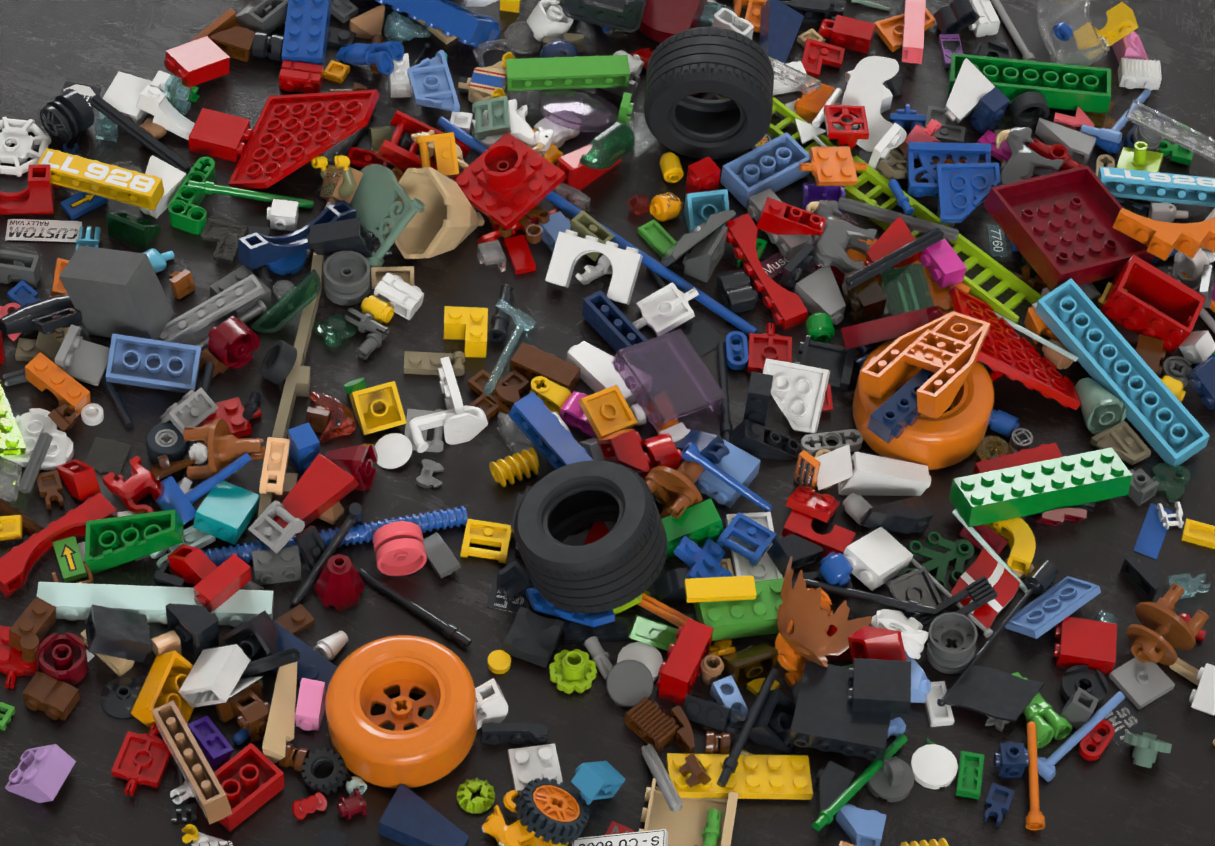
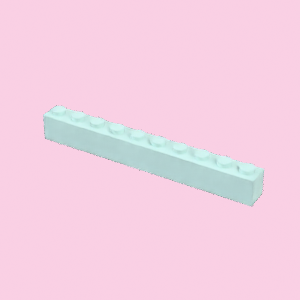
(75, 600)

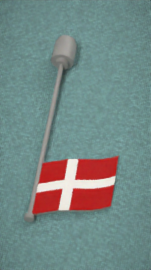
(985, 565)

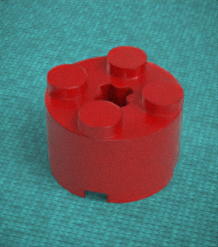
(661, 452)

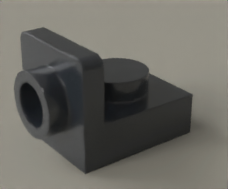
(164, 579)

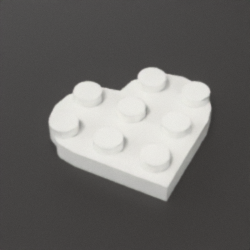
(30, 427)

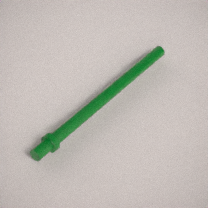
(826, 816)

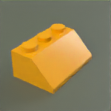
(162, 687)

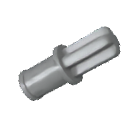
(598, 655)

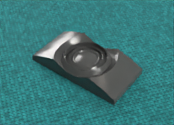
(694, 237)

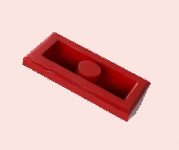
(364, 158)

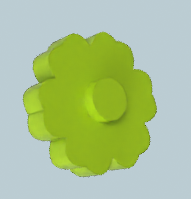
(572, 671)

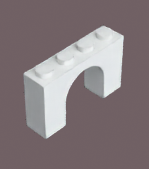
(569, 250)

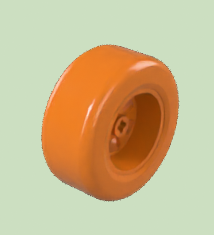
(931, 440)
(402, 666)

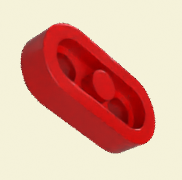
(1095, 741)

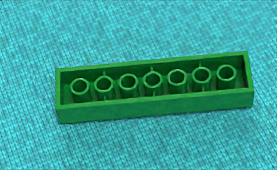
(1061, 84)
(1040, 487)

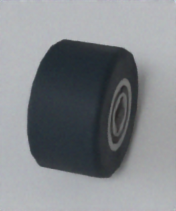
(165, 440)

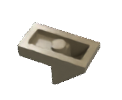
(29, 348)

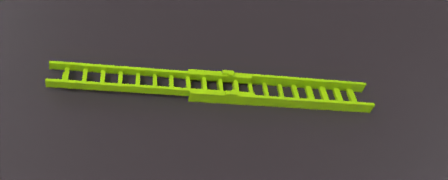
(962, 244)

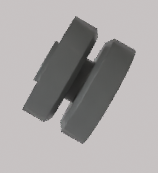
(346, 278)

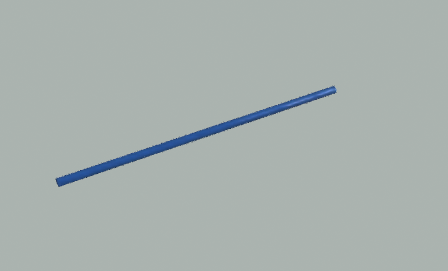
(648, 261)

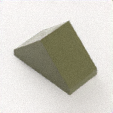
(378, 135)

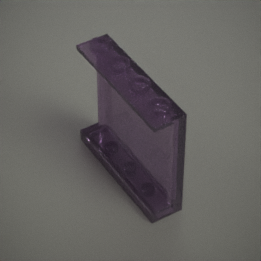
(667, 378)

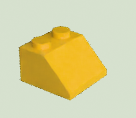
(378, 408)

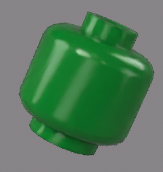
(820, 327)

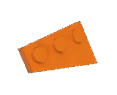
(892, 29)

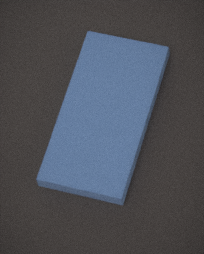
(1052, 607)

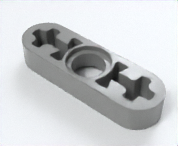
(815, 438)

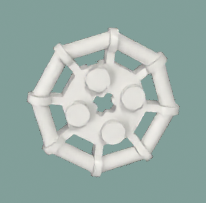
(16, 132)

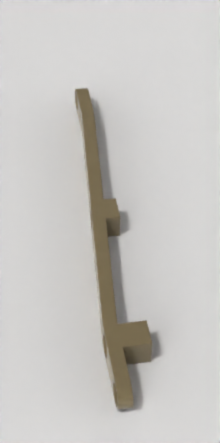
(296, 384)

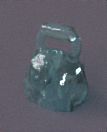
(403, 29)

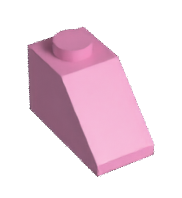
(310, 704)

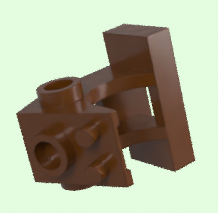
(249, 708)

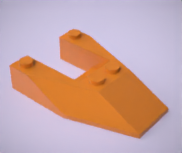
(941, 346)

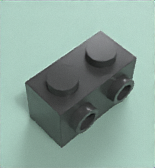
(276, 568)

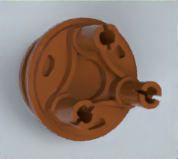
(1163, 629)

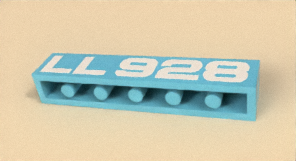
(1158, 186)

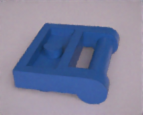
(749, 533)

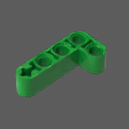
(184, 207)

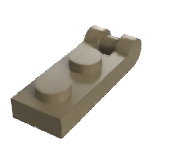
(428, 362)

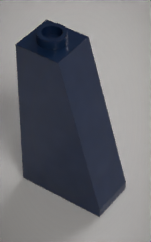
(778, 29)
(416, 823)

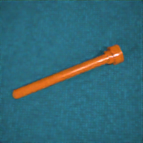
(1034, 819)

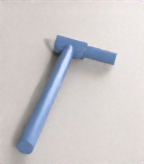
(1114, 133)
(1046, 766)

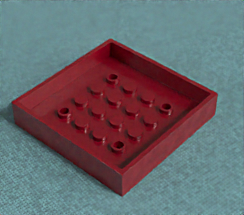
(1065, 226)

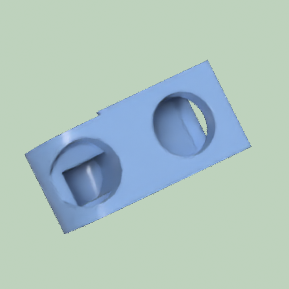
(728, 695)

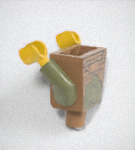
(339, 179)

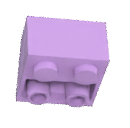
(40, 773)

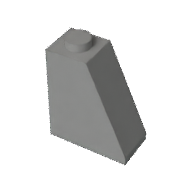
(821, 294)

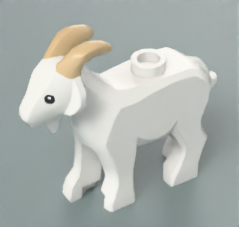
(520, 129)

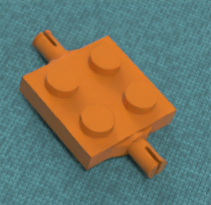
(833, 166)

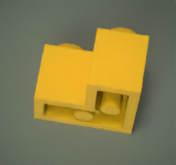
(467, 325)

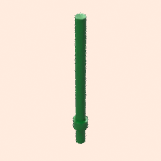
(209, 188)

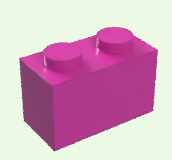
(943, 264)

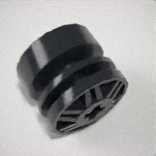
(66, 116)

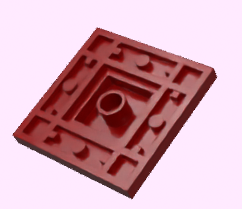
(508, 180)

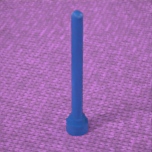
(692, 454)

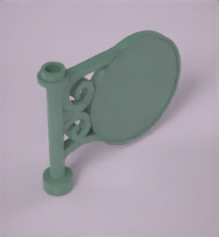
(377, 202)

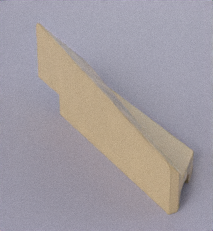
(282, 714)

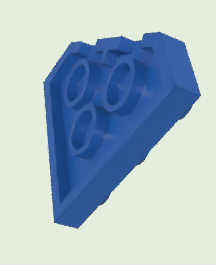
(964, 188)
(591, 619)

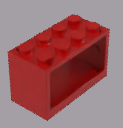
(1160, 292)

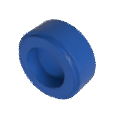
(1062, 31)

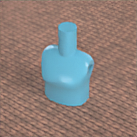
(159, 260)

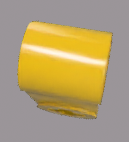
(552, 394)

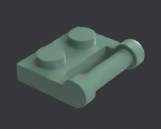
(497, 114)

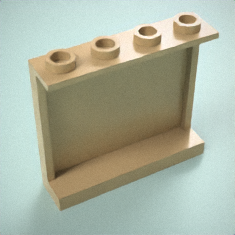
(686, 825)

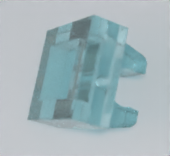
(106, 130)

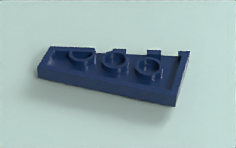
(311, 663)

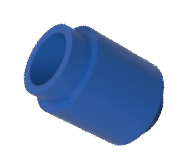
(1003, 422)

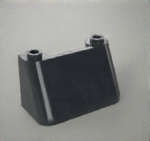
(614, 14)

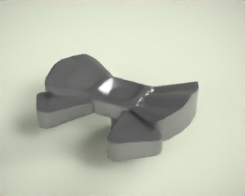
(425, 479)

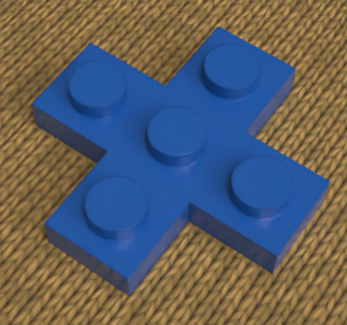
(703, 561)

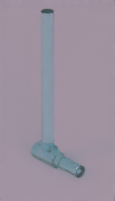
(523, 323)

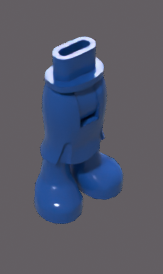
(376, 53)

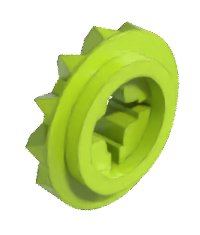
(479, 804)

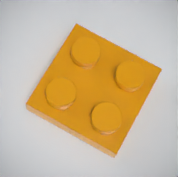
(607, 411)

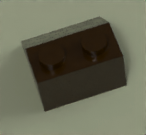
(749, 663)

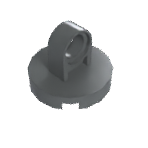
(892, 780)

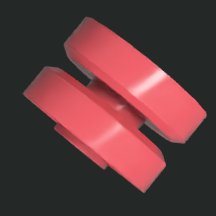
(399, 548)

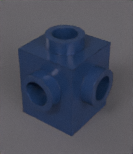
(1010, 760)

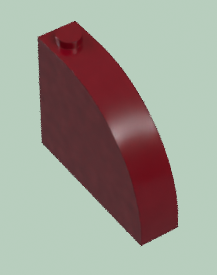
(669, 17)
(888, 327)

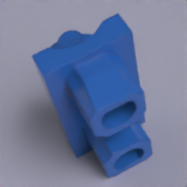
(907, 118)

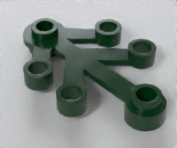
(941, 560)

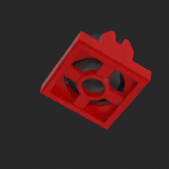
(843, 127)

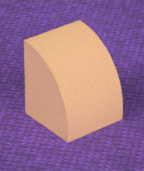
(166, 643)

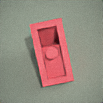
(1073, 122)

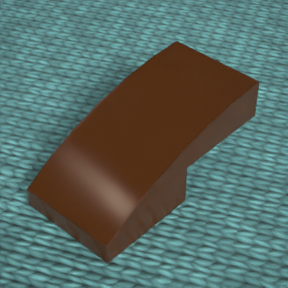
(684, 735)

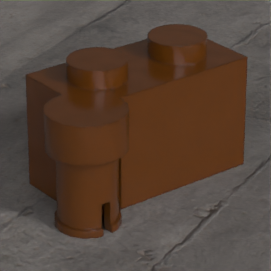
(32, 628)

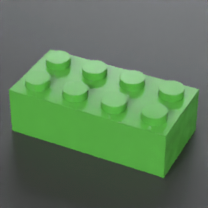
(743, 617)

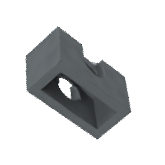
(29, 273)

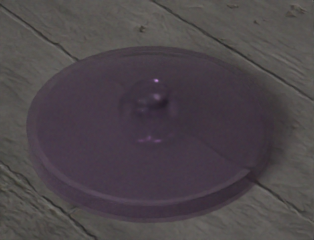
(578, 109)

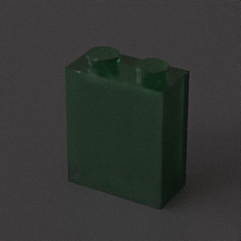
(905, 289)

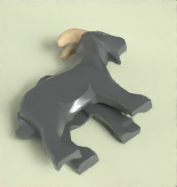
(1024, 161)
(837, 237)

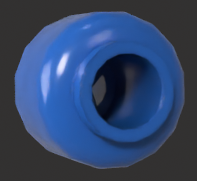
(835, 569)

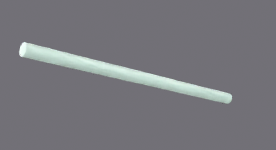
(1039, 339)
(989, 549)

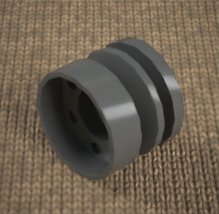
(951, 643)

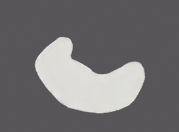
(866, 90)

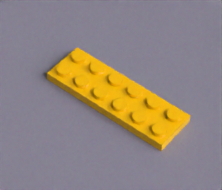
(754, 777)

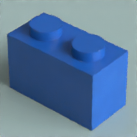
(303, 447)

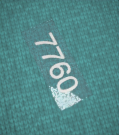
(996, 240)

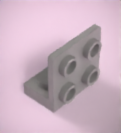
(81, 358)
(190, 410)

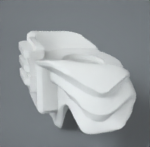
(911, 630)

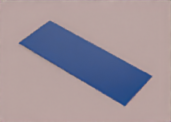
(1151, 533)

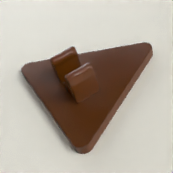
(166, 468)

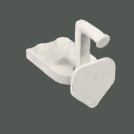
(458, 421)

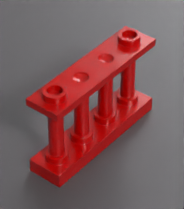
(407, 159)

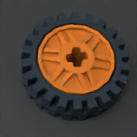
(552, 811)

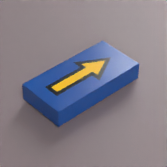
(82, 204)

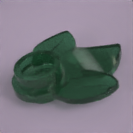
(334, 330)
(1169, 482)

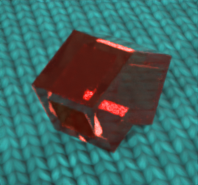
(639, 204)

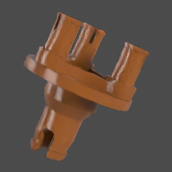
(222, 448)
(675, 488)

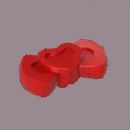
(309, 805)

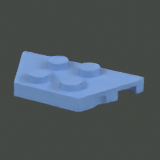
(433, 84)

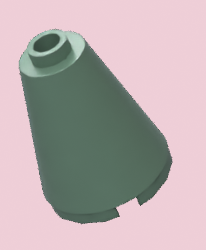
(1099, 406)

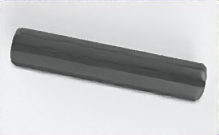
(35, 463)

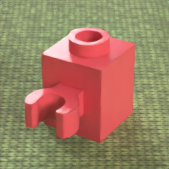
(922, 134)

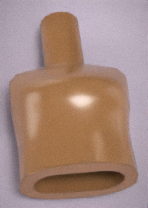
(153, 129)

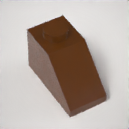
(235, 42)

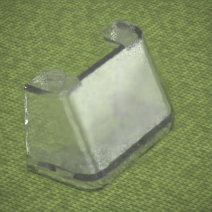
(1084, 45)

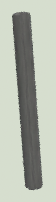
(890, 216)

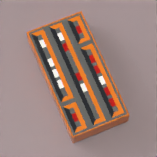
(806, 470)

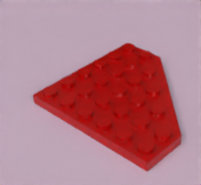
(297, 131)
(1015, 356)

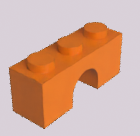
(48, 375)

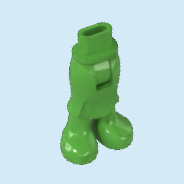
(1036, 711)

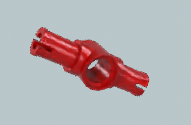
(1054, 152)

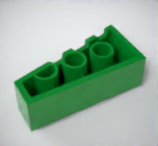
(696, 523)
(130, 537)

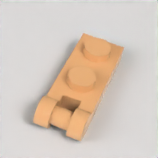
(274, 465)

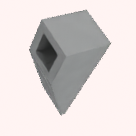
(1078, 144)

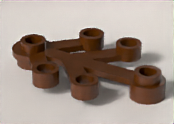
(533, 232)

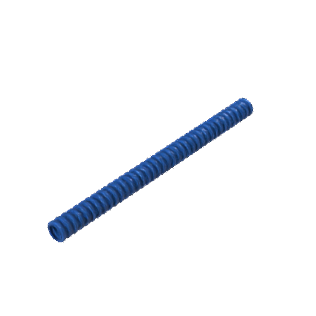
(356, 534)

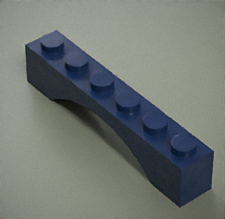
(258, 249)

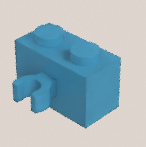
(597, 780)

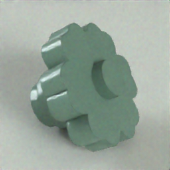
(1146, 748)

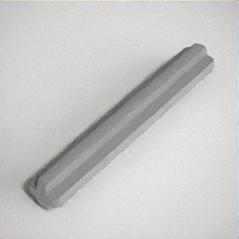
(662, 777)

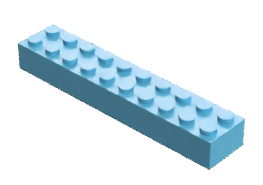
(1122, 372)

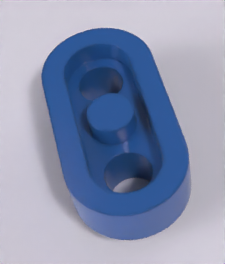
(736, 354)

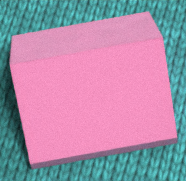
(1129, 47)

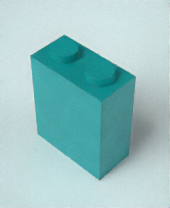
(226, 512)

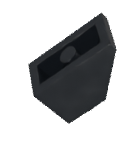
(801, 550)

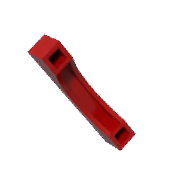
(785, 305)
(20, 559)

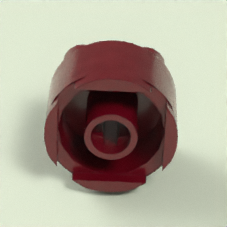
(233, 342)
(63, 658)

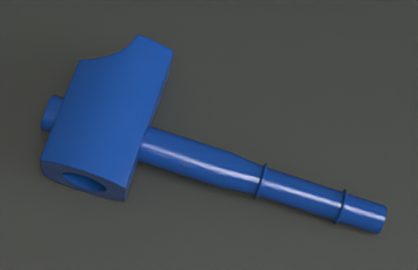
(174, 498)

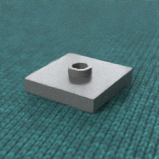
(1141, 682)

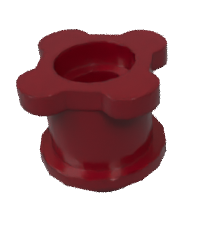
(352, 805)

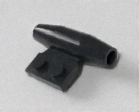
(41, 316)

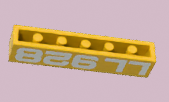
(103, 179)

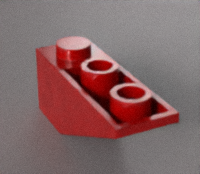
(789, 220)

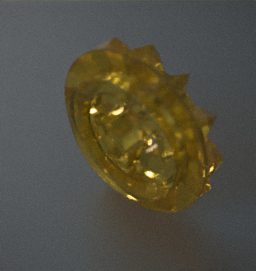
(988, 443)

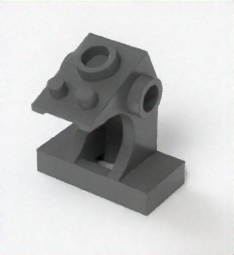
(1202, 284)

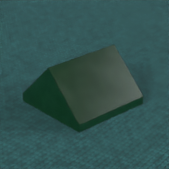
(131, 229)

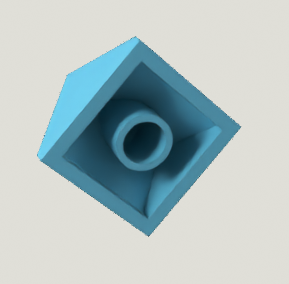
(703, 204)

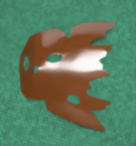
(811, 622)

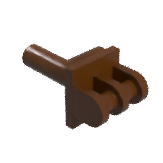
(1035, 283)

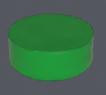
(355, 385)

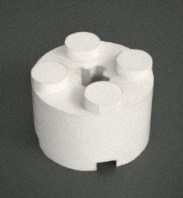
(548, 20)

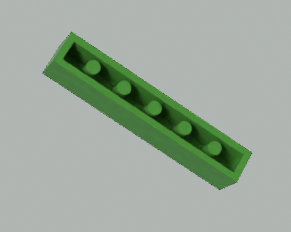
(567, 72)

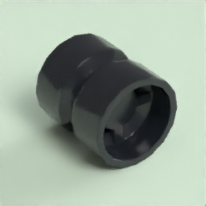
(262, 44)

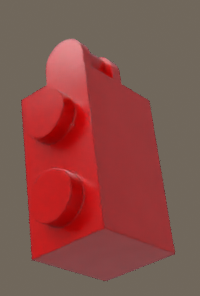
(848, 33)

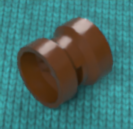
(711, 743)
(294, 757)

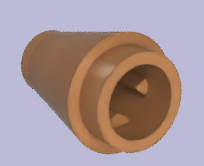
(711, 668)

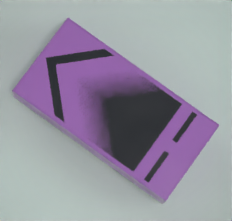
(949, 44)

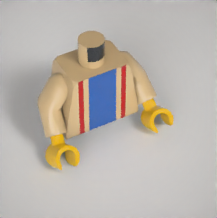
(486, 81)

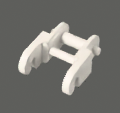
(1163, 516)

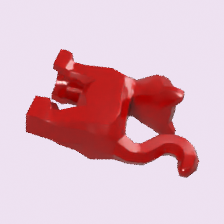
(135, 487)

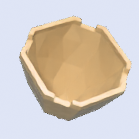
(445, 218)

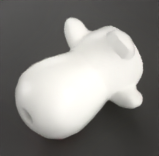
(635, 63)

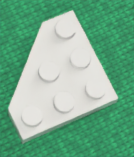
(798, 392)

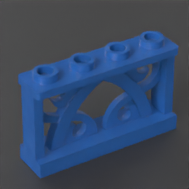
(933, 150)

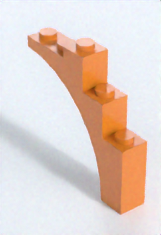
(1165, 236)

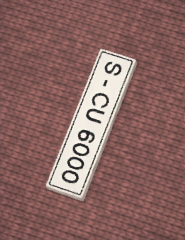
(642, 838)

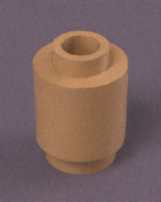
(1055, 357)

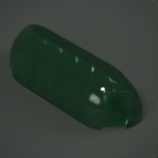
(609, 146)
(289, 304)

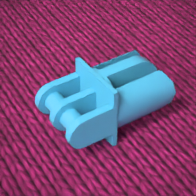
(88, 241)

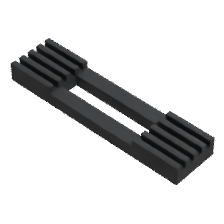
(979, 591)

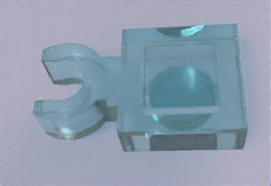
(1189, 584)

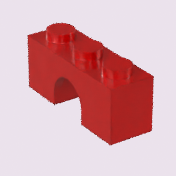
(801, 526)

